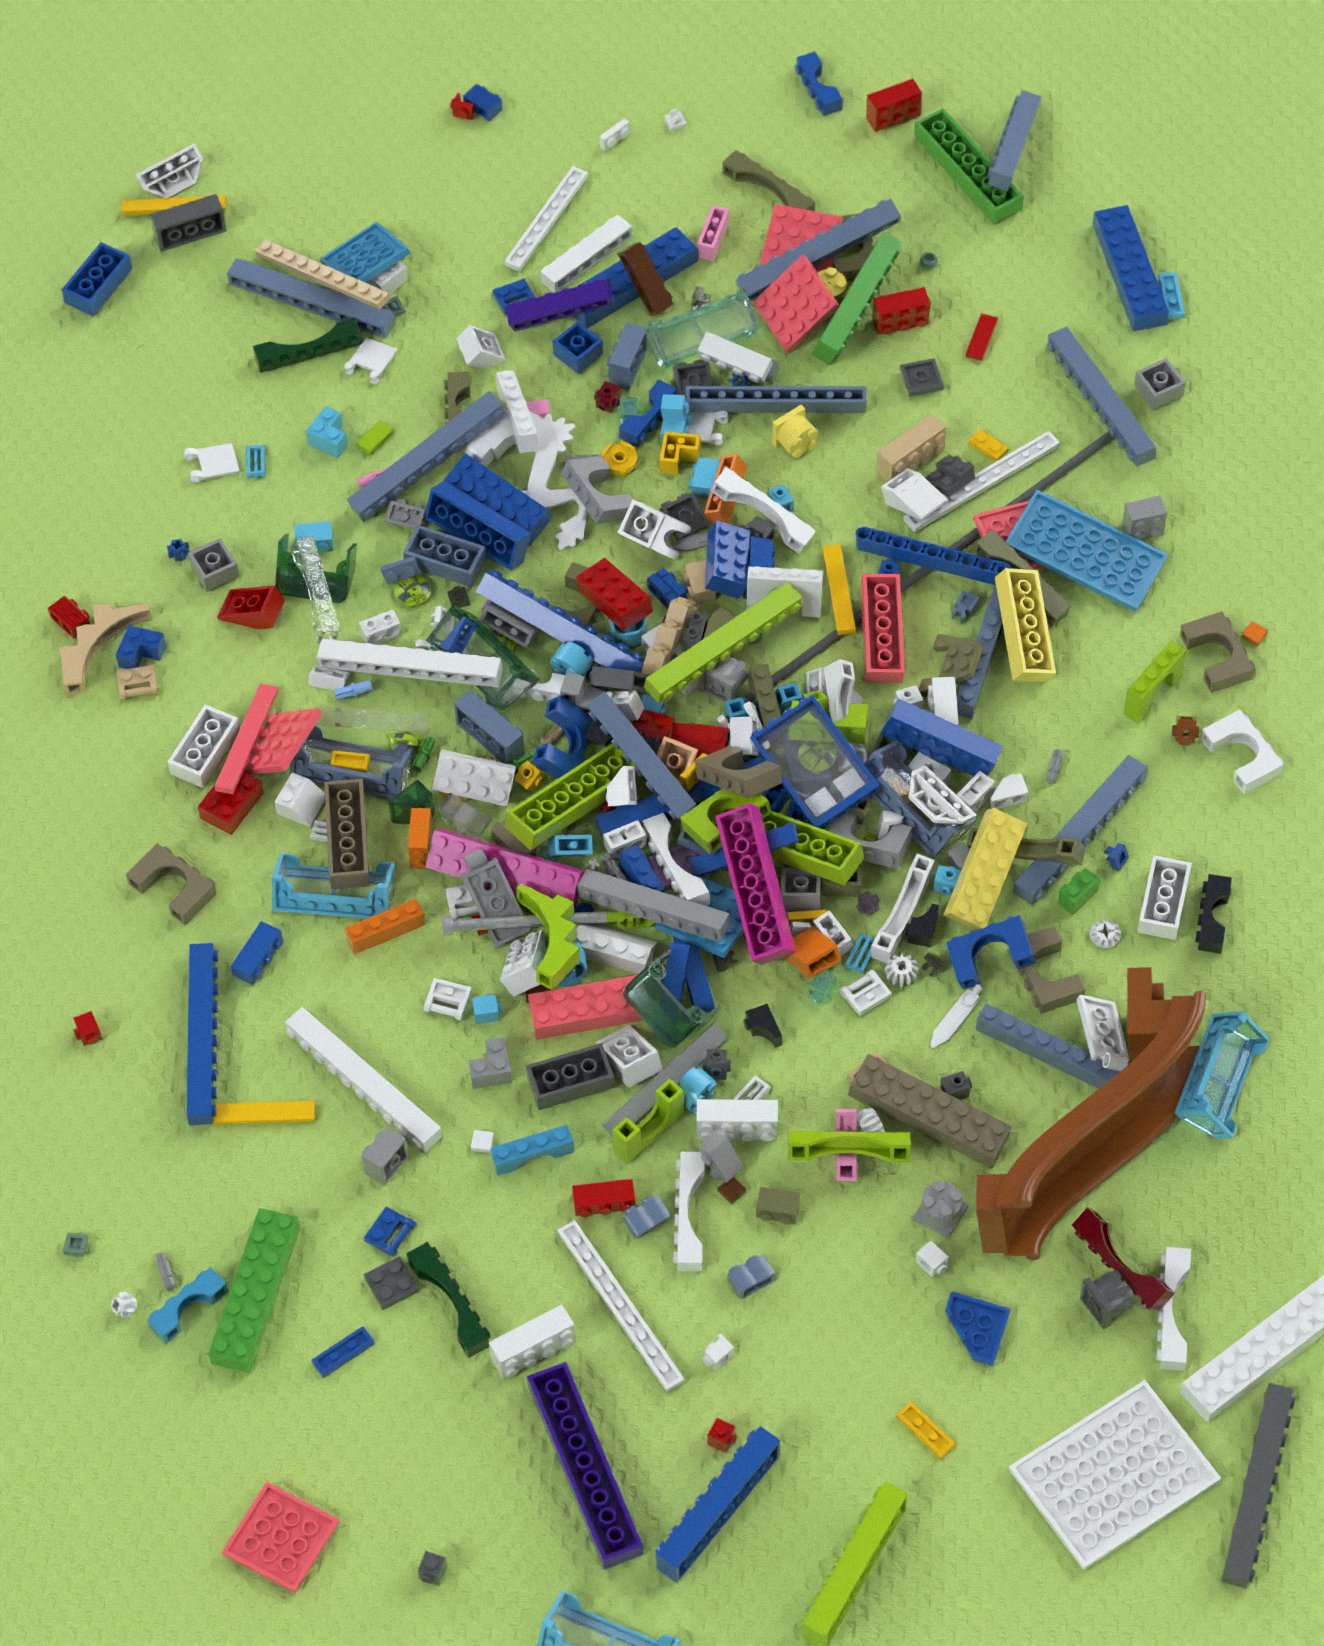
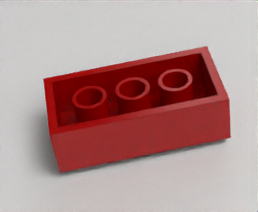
(614, 594)

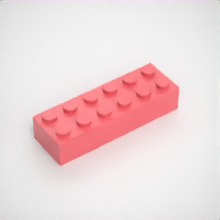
(882, 628)
(581, 1008)

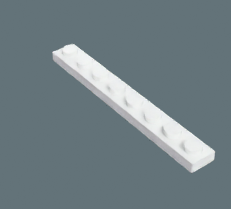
(546, 218)

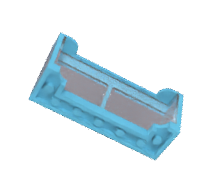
(309, 890)
(573, 1626)

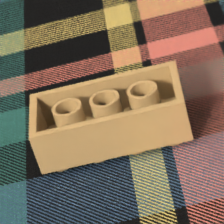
(912, 448)

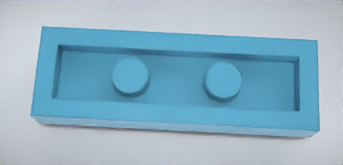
(1171, 293)

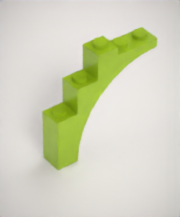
(555, 916)

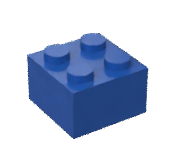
(577, 347)

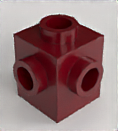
(608, 397)

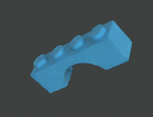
(784, 696)
(511, 1155)
(206, 1288)

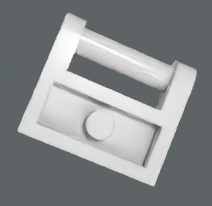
(460, 897)
(448, 993)
(869, 996)

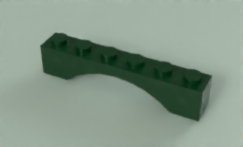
(340, 337)
(428, 1267)

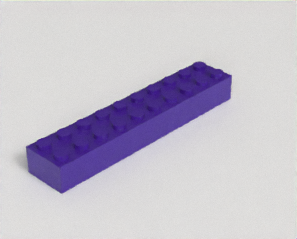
(585, 1466)

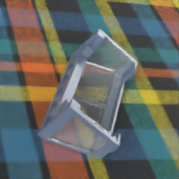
(385, 773)
(894, 782)

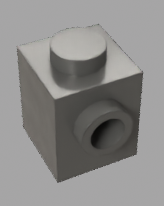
(956, 1085)
(432, 1568)

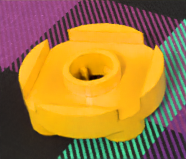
(624, 466)

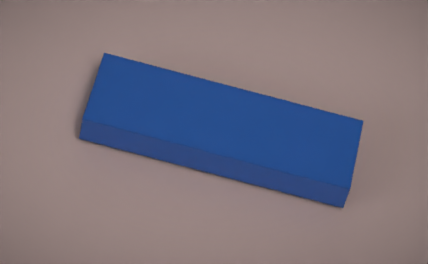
(343, 1352)

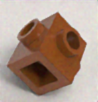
(1185, 723)

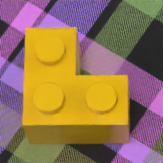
(678, 448)

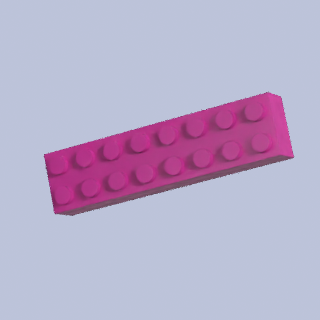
(540, 874)
(755, 884)

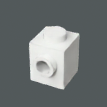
(910, 695)

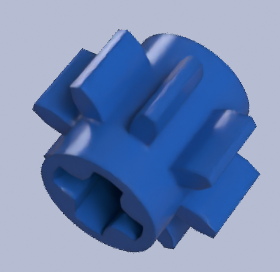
(736, 378)
(178, 550)

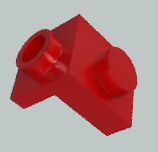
(461, 109)

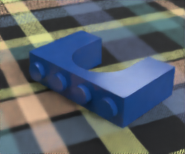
(575, 725)
(965, 948)

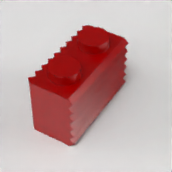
(68, 615)

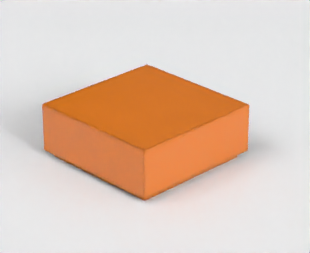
(1254, 633)

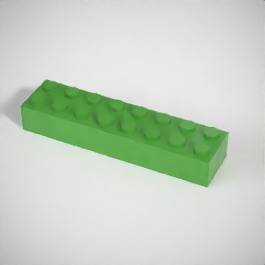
(966, 165)
(857, 299)
(254, 1290)

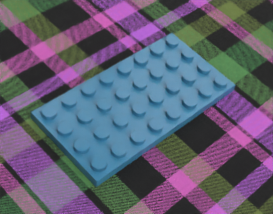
(1086, 550)

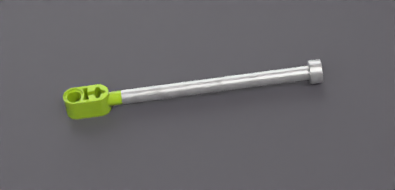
(623, 920)

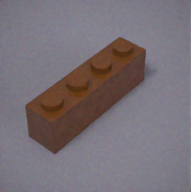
(645, 278)

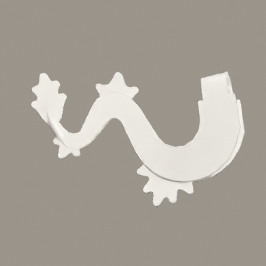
(550, 440)

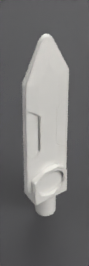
(955, 1016)

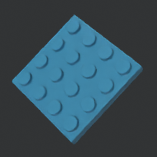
(367, 253)
(722, 899)

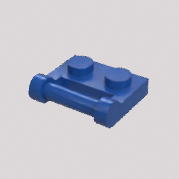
(512, 292)
(385, 1227)

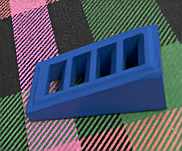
(455, 641)

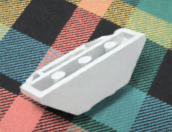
(172, 173)
(937, 799)

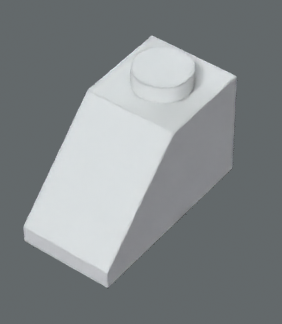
(622, 788)
(1009, 792)

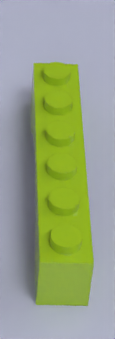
(883, 1145)

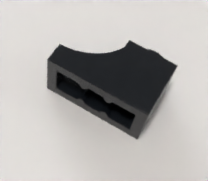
(922, 928)
(762, 1023)

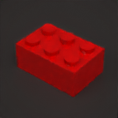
(893, 105)
(901, 311)
(229, 810)

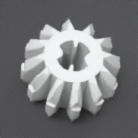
(908, 967)
(868, 1121)

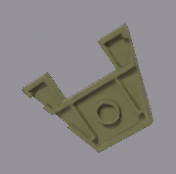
(959, 662)

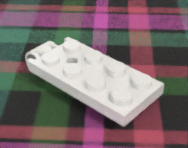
(1103, 1032)

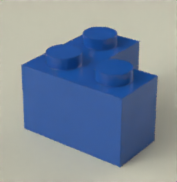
(138, 644)

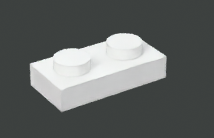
(614, 135)

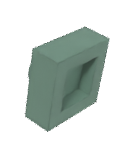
(75, 1244)

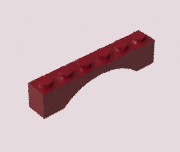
(1095, 1231)

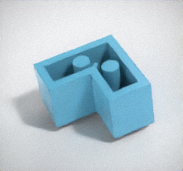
(675, 414)
(326, 433)

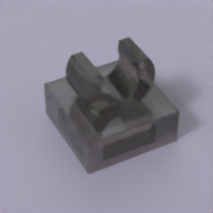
(699, 299)
(458, 597)
(723, 963)
(936, 964)

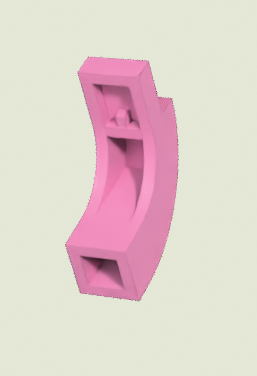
(846, 1162)

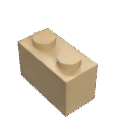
(695, 577)

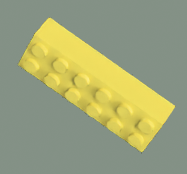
(1025, 625)
(985, 869)

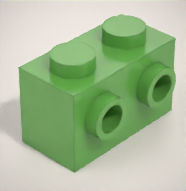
(1078, 891)

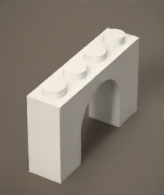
(806, 582)
(1238, 729)

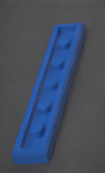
(777, 839)

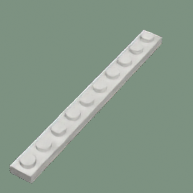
(990, 476)
(621, 1306)

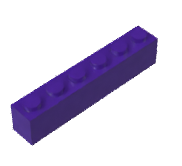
(559, 304)

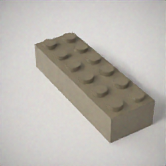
(346, 834)

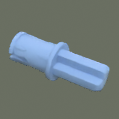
(353, 690)

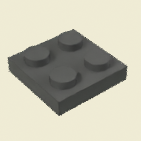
(921, 377)
(391, 1283)

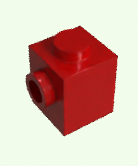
(87, 1029)
(721, 1435)

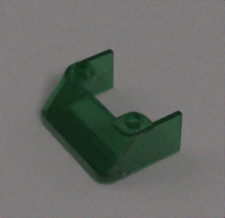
(291, 580)
(661, 1009)

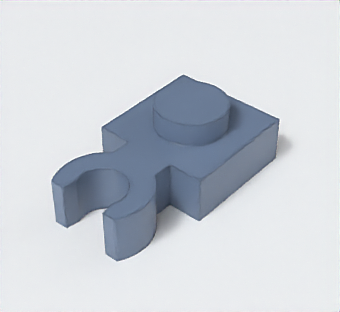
(965, 604)

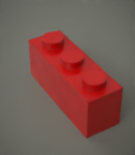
(603, 1197)

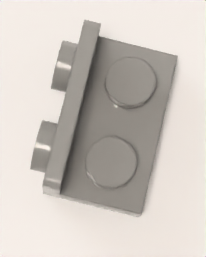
(405, 515)

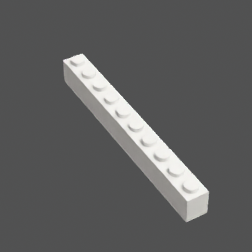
(410, 662)
(363, 1080)

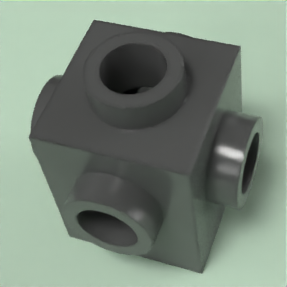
(717, 1064)

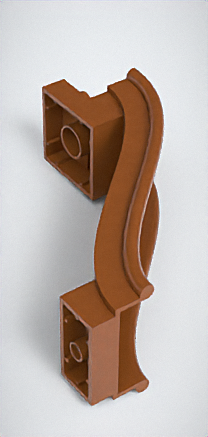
(1102, 1131)

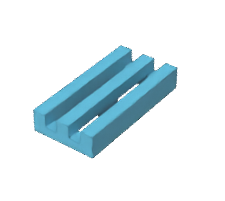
(255, 473)
(862, 937)

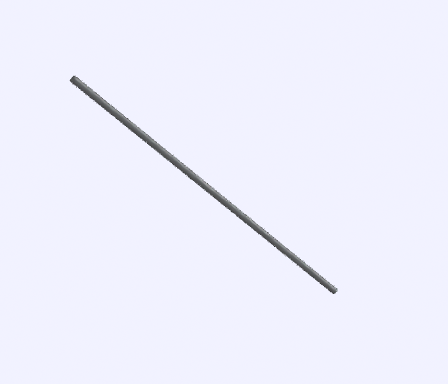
(958, 545)

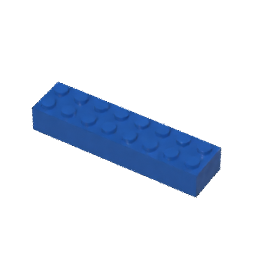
(670, 254)
(1130, 268)
(717, 1504)

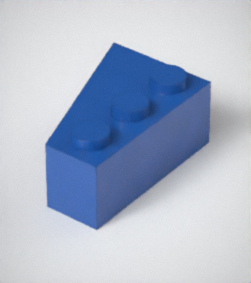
(760, 554)

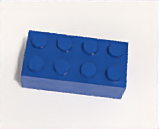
(97, 279)
(727, 559)

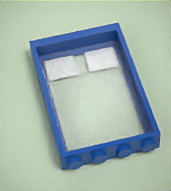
(815, 762)

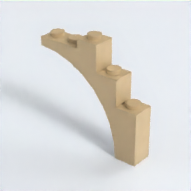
(108, 622)
(669, 634)

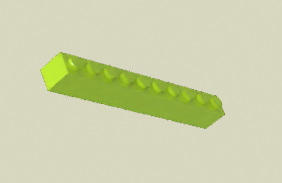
(723, 643)

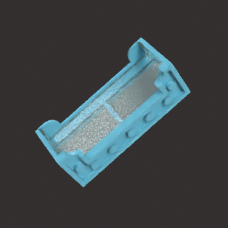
(1220, 1073)

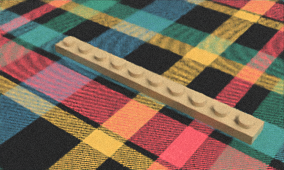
(323, 274)

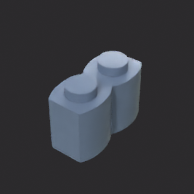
(645, 1216)
(750, 1276)

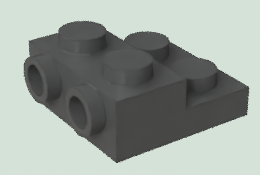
(691, 374)
(951, 475)
(688, 511)
(696, 629)

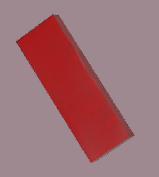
(981, 337)

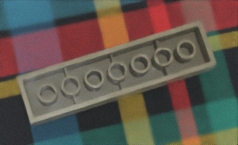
(929, 1110)

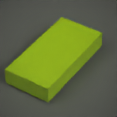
(375, 437)

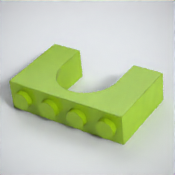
(1165, 667)
(854, 725)
(698, 820)
(632, 1139)

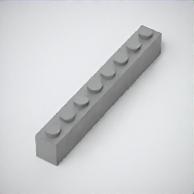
(653, 905)

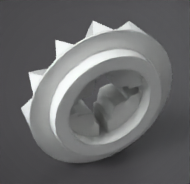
(1098, 937)

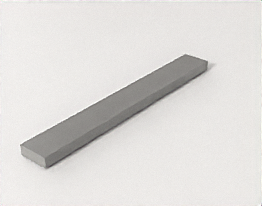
(675, 1070)

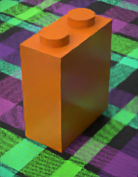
(420, 836)
(813, 952)

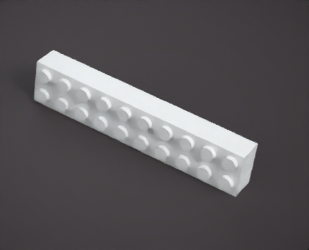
(1257, 1354)

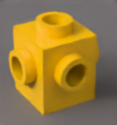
(530, 776)

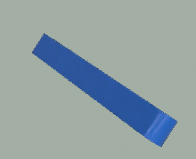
(928, 555)

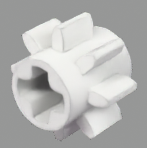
(124, 1304)

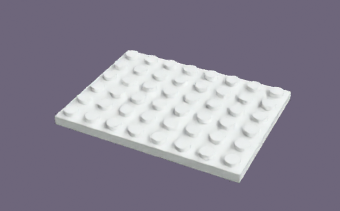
(1114, 1474)

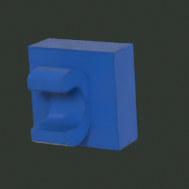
(1117, 856)

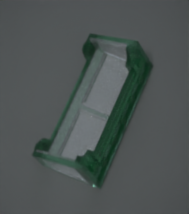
(516, 675)

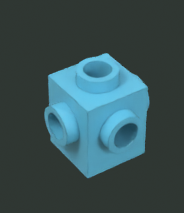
(946, 879)

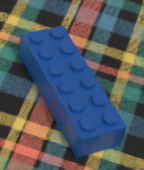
(498, 495)
(477, 523)
(940, 739)

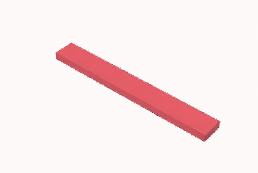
(246, 739)

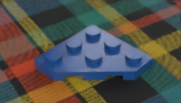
(978, 1325)

